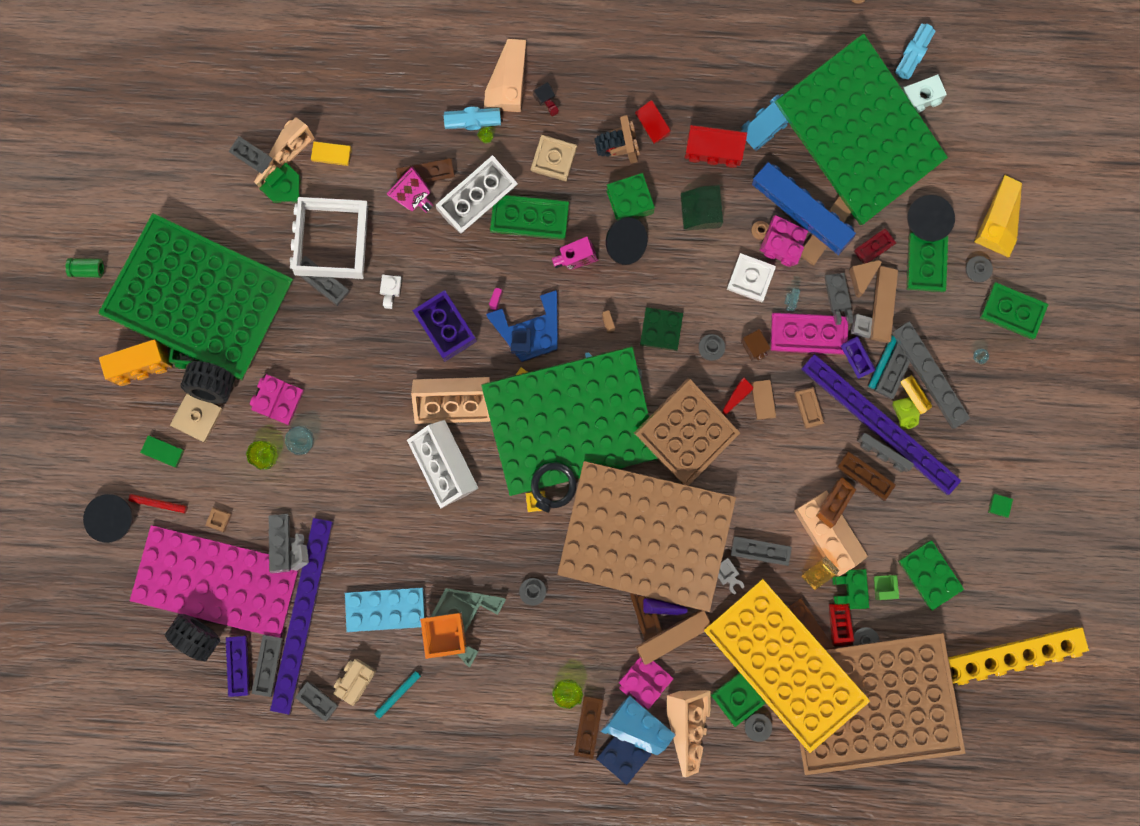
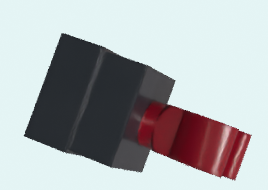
(544, 96)

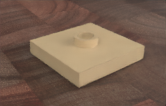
(553, 158)
(196, 417)

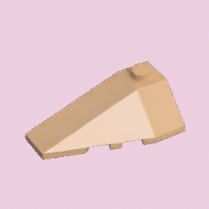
(506, 82)
(289, 144)

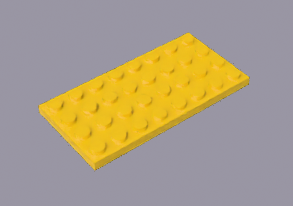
(786, 666)

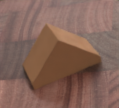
(862, 275)

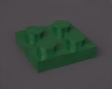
(661, 329)

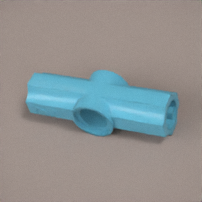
(915, 51)
(472, 118)

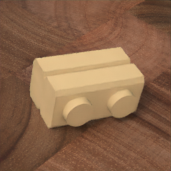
(354, 681)

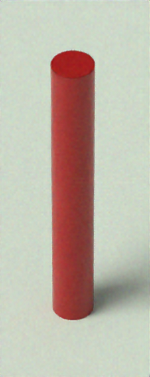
(157, 503)

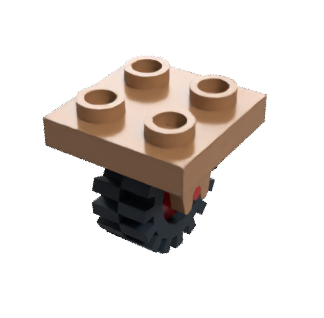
(619, 141)

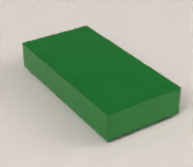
(162, 451)

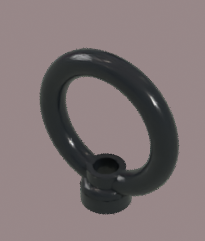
(544, 503)

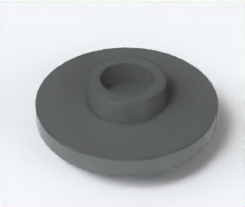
(979, 269)
(711, 347)
(532, 591)
(865, 635)
(758, 727)

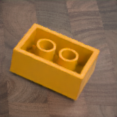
(135, 362)

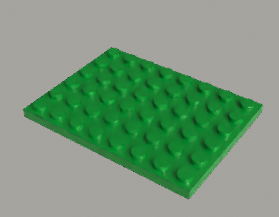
(861, 129)
(196, 296)
(568, 417)

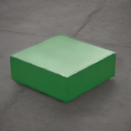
(1000, 505)

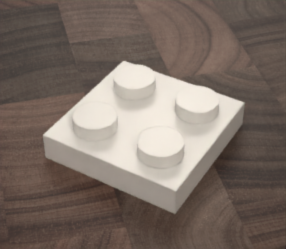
(751, 277)

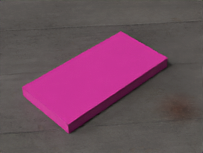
(807, 333)

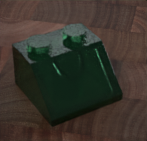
(702, 208)

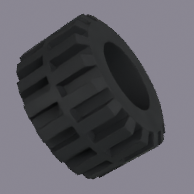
(207, 382)
(192, 637)

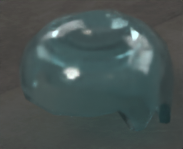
(299, 440)

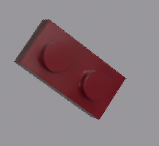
(875, 246)

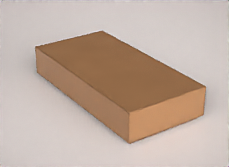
(763, 400)
(809, 407)

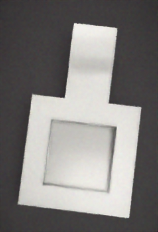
(390, 287)

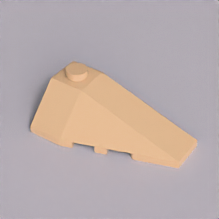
(687, 719)

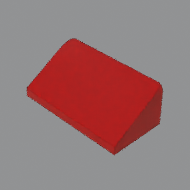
(653, 122)

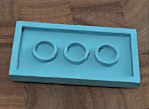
(384, 609)

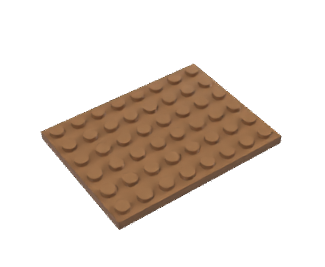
(646, 536)
(908, 712)

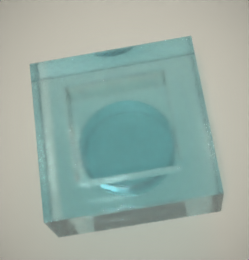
(791, 299)

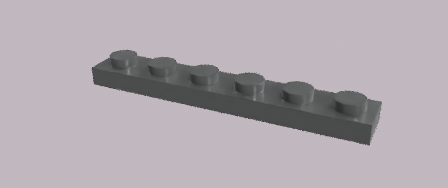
(930, 375)

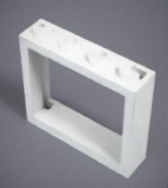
(323, 204)

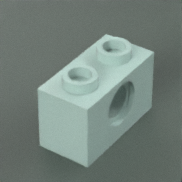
(931, 87)

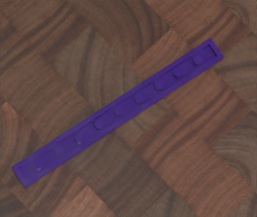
(881, 424)
(301, 617)

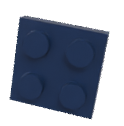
(623, 759)

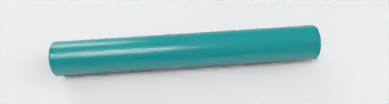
(882, 363)
(397, 695)

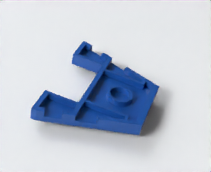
(542, 328)

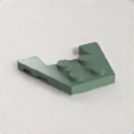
(467, 603)

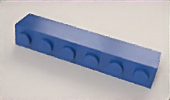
(804, 208)

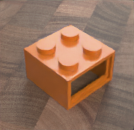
(443, 635)

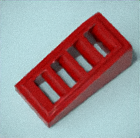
(738, 395)
(834, 625)

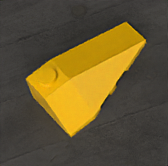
(1001, 222)

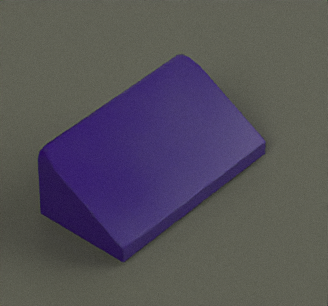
(858, 357)
(656, 606)

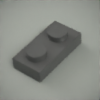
(317, 701)

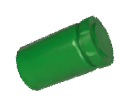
(84, 267)

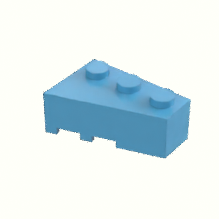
(765, 125)
(638, 727)

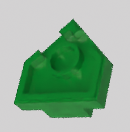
(282, 185)

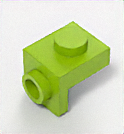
(906, 413)

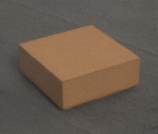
(608, 322)
(218, 519)

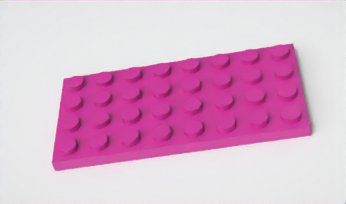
(213, 582)

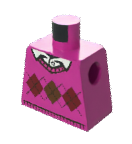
(411, 191)
(583, 251)

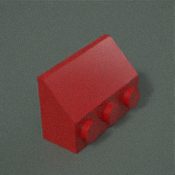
(715, 146)

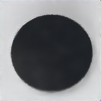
(931, 218)
(626, 240)
(107, 518)

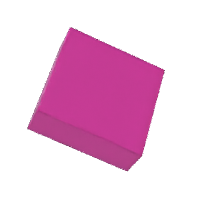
(495, 299)

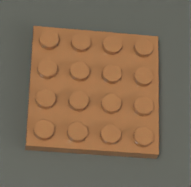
(687, 432)

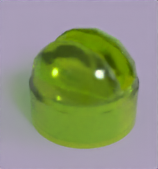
(485, 135)

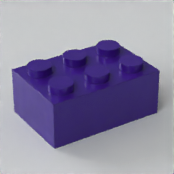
(444, 326)

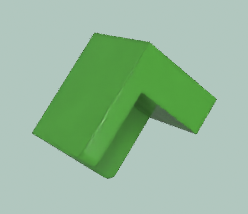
(886, 587)

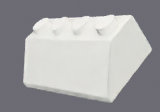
(476, 195)
(442, 463)

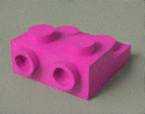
(784, 241)
(276, 399)
(645, 682)

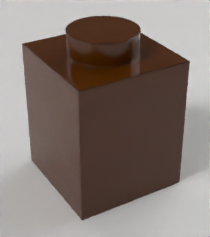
(756, 345)

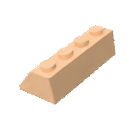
(449, 400)
(837, 543)

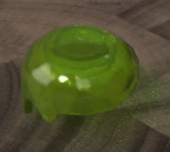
(262, 455)
(567, 693)

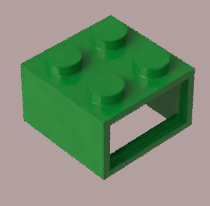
(630, 197)

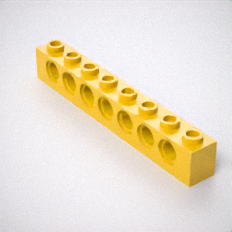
(1073, 636)

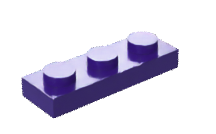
(237, 666)

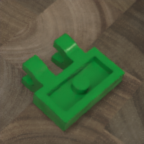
(857, 589)

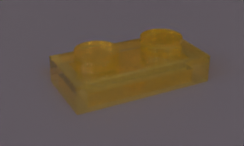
(820, 573)

